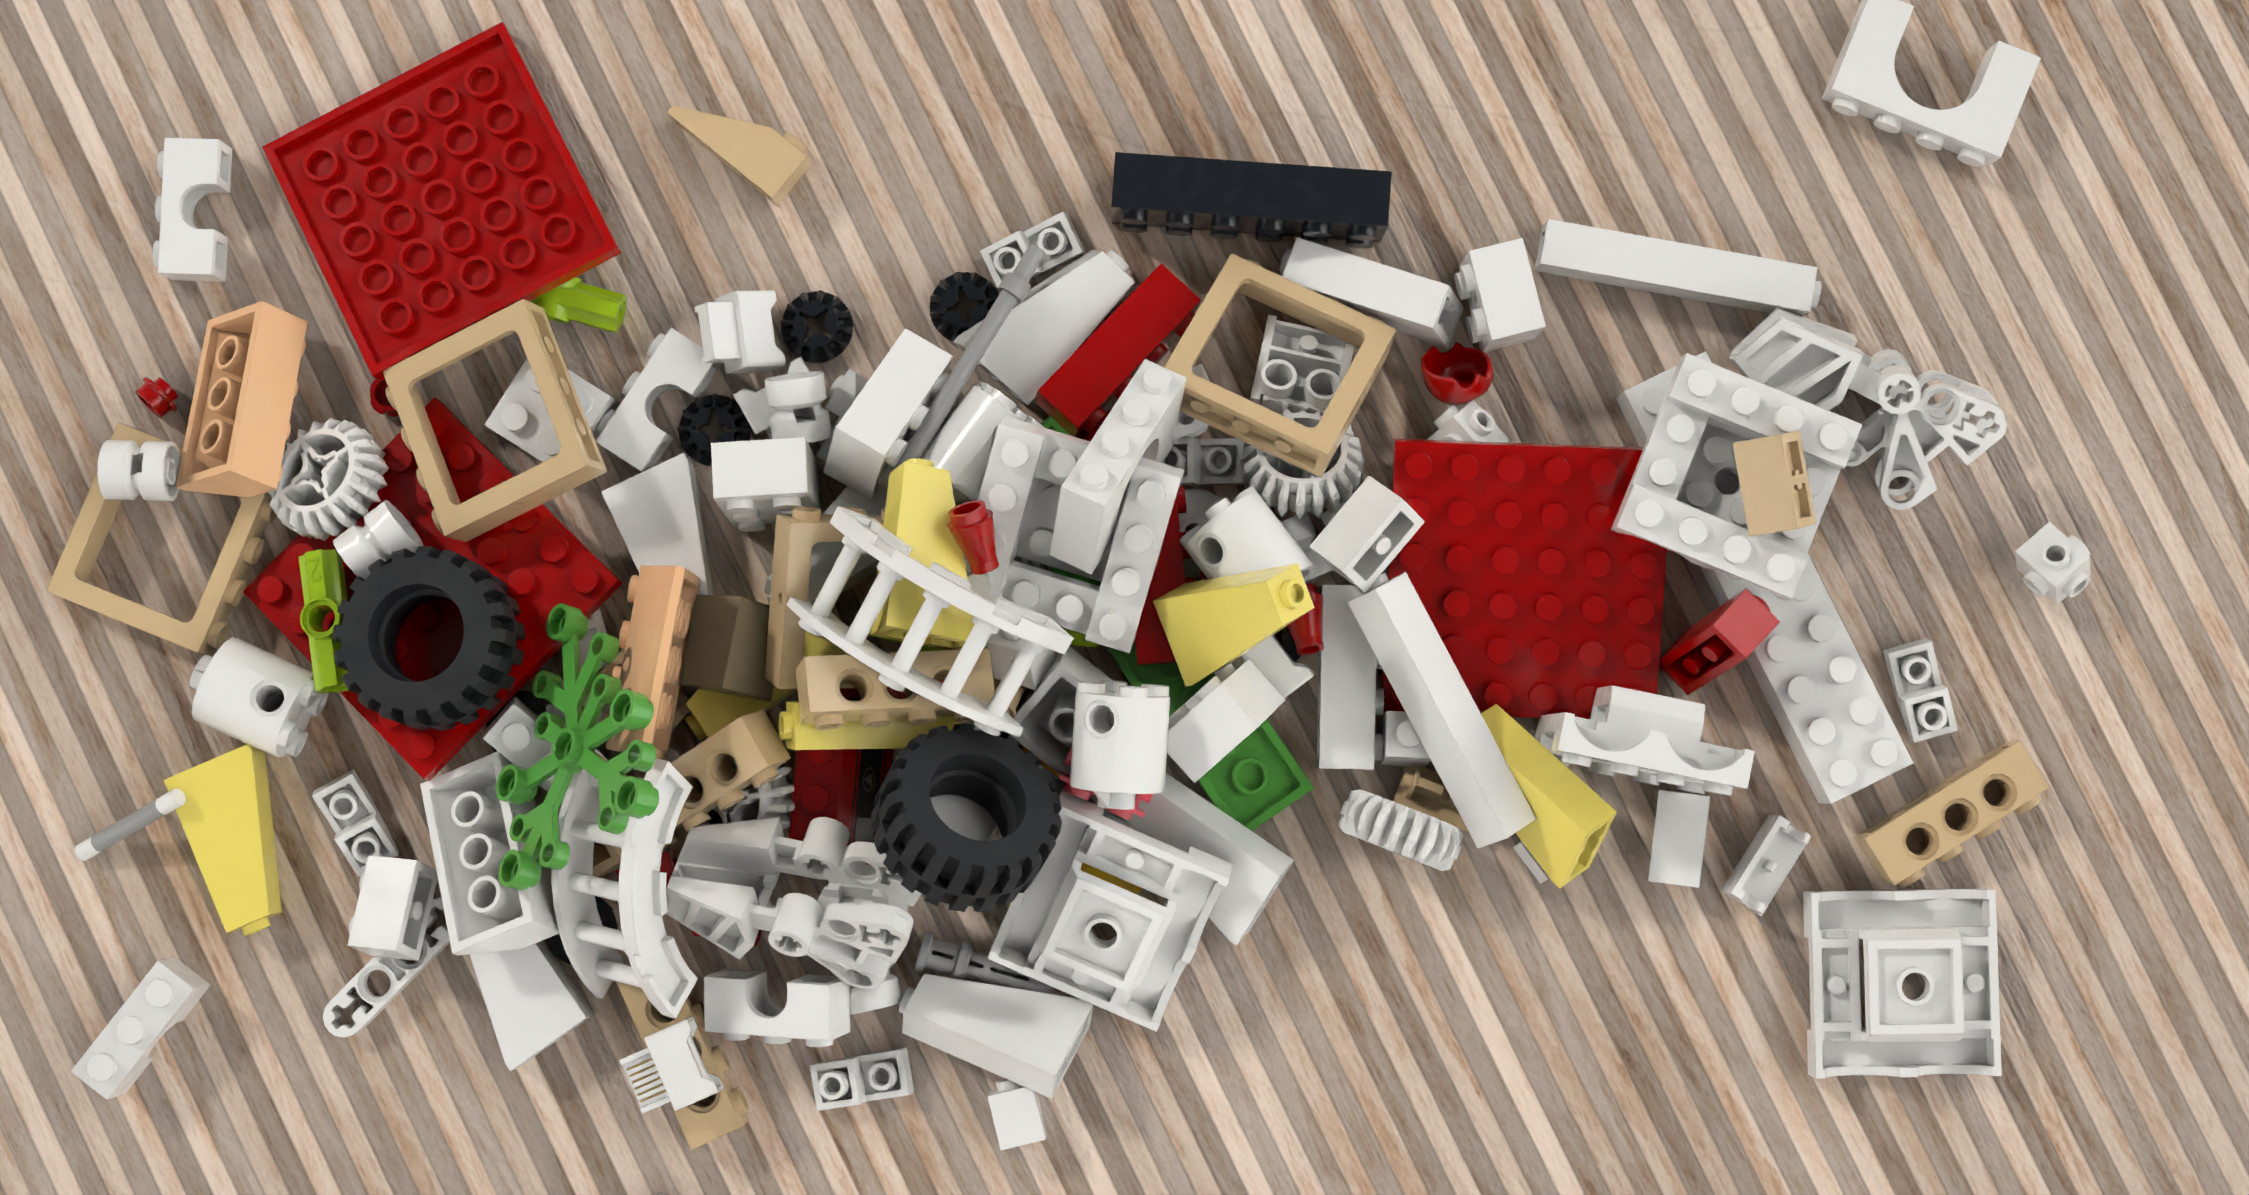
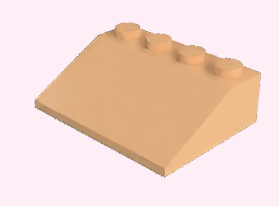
(656, 649)

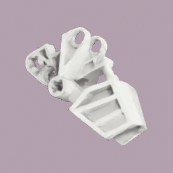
(1907, 432)
(733, 867)

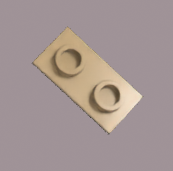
(1426, 793)

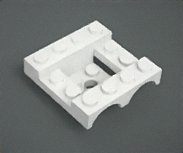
(1674, 487)
(1024, 493)
(1647, 739)
(1051, 922)
(1929, 932)

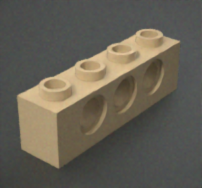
(825, 706)
(757, 755)
(2019, 790)
(699, 1120)

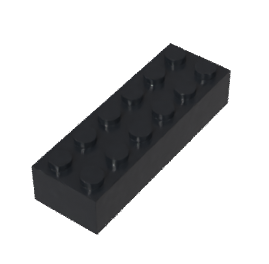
(1250, 199)

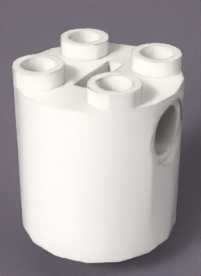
(968, 437)
(1243, 539)
(242, 689)
(1119, 741)

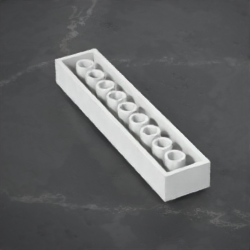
(1805, 662)

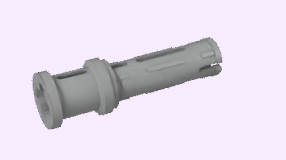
(959, 966)

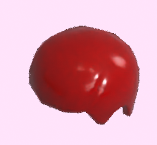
(1457, 374)

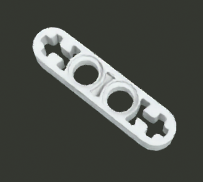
(400, 976)

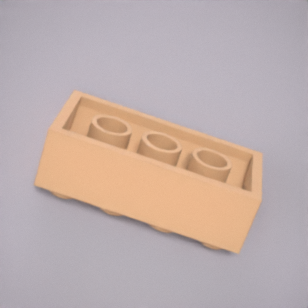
(242, 402)

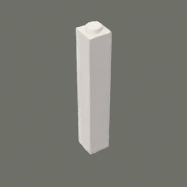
(1676, 268)
(1441, 710)

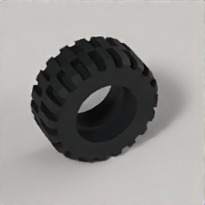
(374, 621)
(939, 859)

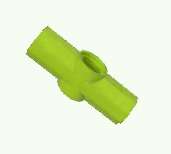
(584, 305)
(322, 592)

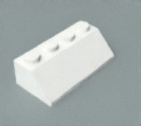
(468, 842)

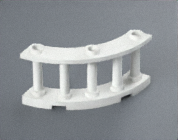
(941, 588)
(640, 894)

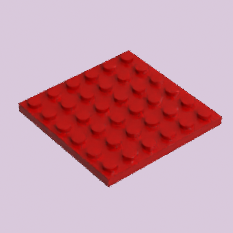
(440, 199)
(530, 554)
(1529, 573)

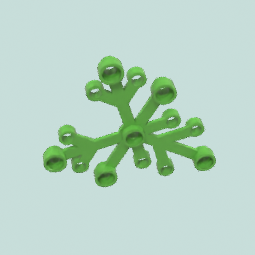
(575, 750)

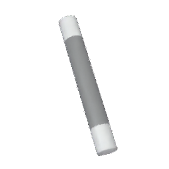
(130, 824)

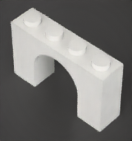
(1868, 86)
(1090, 497)

